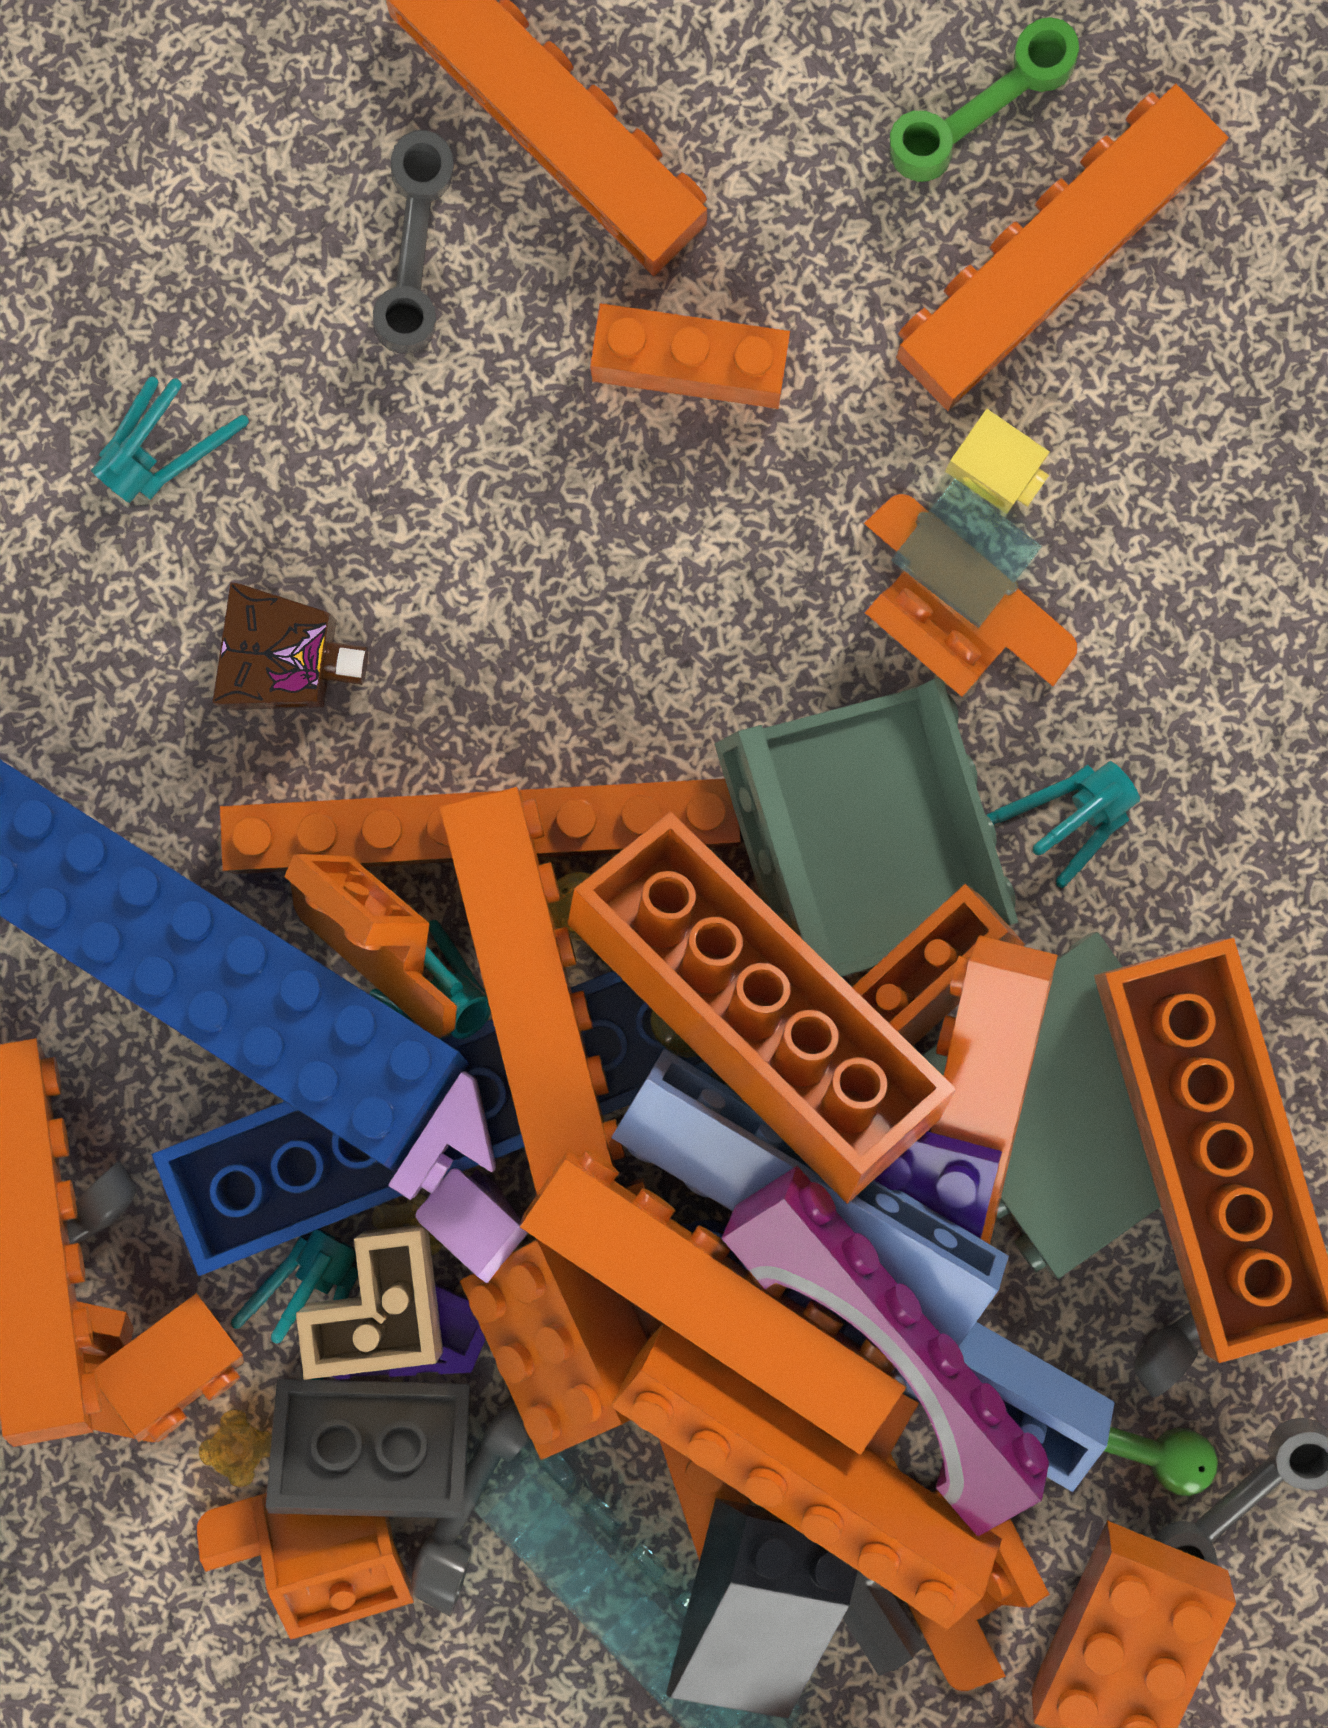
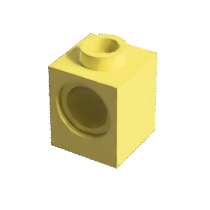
(999, 463)

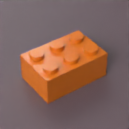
(557, 1344)
(1133, 1636)

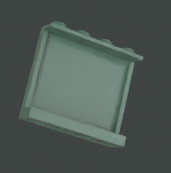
(864, 821)
(1077, 1148)

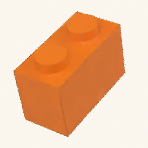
(169, 1369)

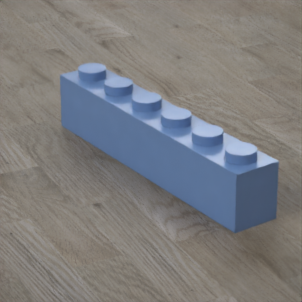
(729, 1152)
(1041, 1399)

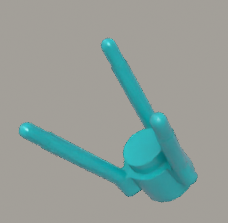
(127, 464)
(1102, 797)
(460, 988)
(321, 1264)

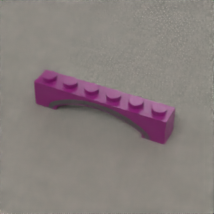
(799, 1240)

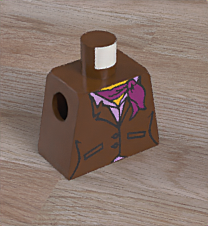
(280, 654)

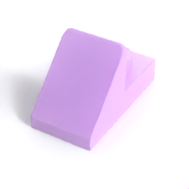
(456, 1123)
(472, 1221)

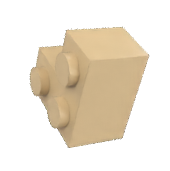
(391, 1321)

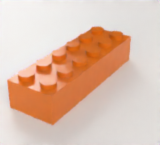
(759, 1006)
(1219, 1148)

